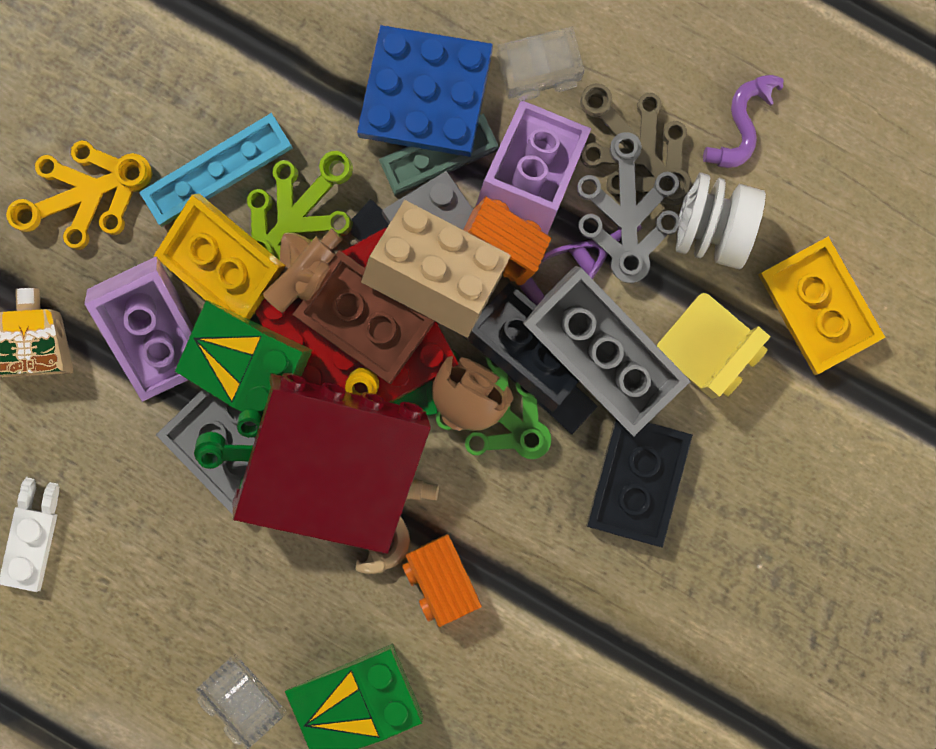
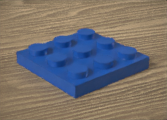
(425, 91)

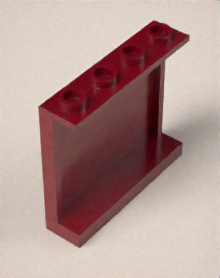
(331, 463)

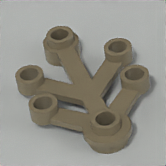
(647, 138)

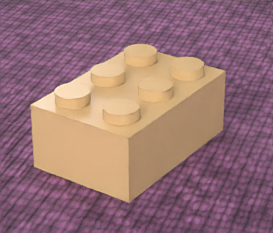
(435, 268)

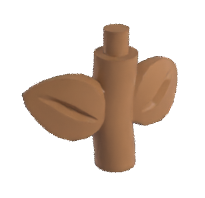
(304, 269)

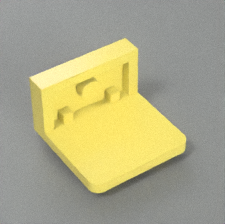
(712, 346)

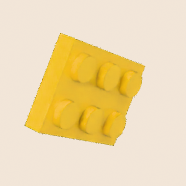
(218, 258)
(821, 306)

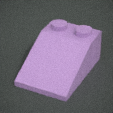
(535, 164)
(142, 325)

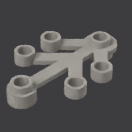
(628, 215)

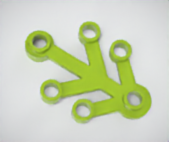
(293, 217)

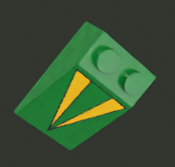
(236, 358)
(356, 703)

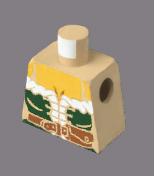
(32, 339)

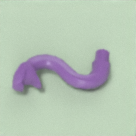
(737, 156)

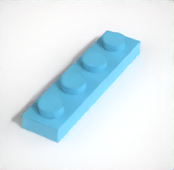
(217, 169)

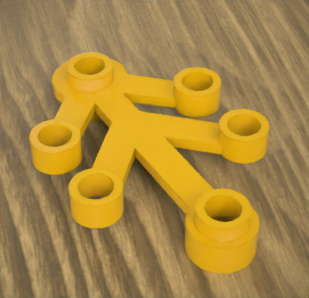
(87, 192)

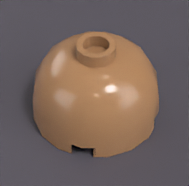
(469, 395)

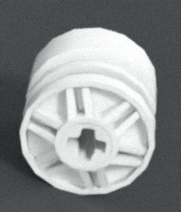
(720, 221)

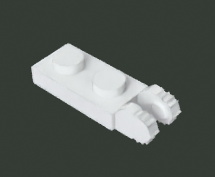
(29, 538)

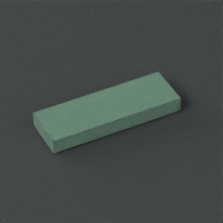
(416, 166)

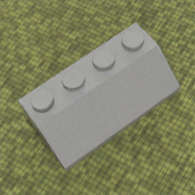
(605, 350)

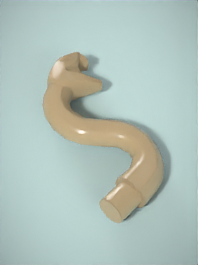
(380, 562)

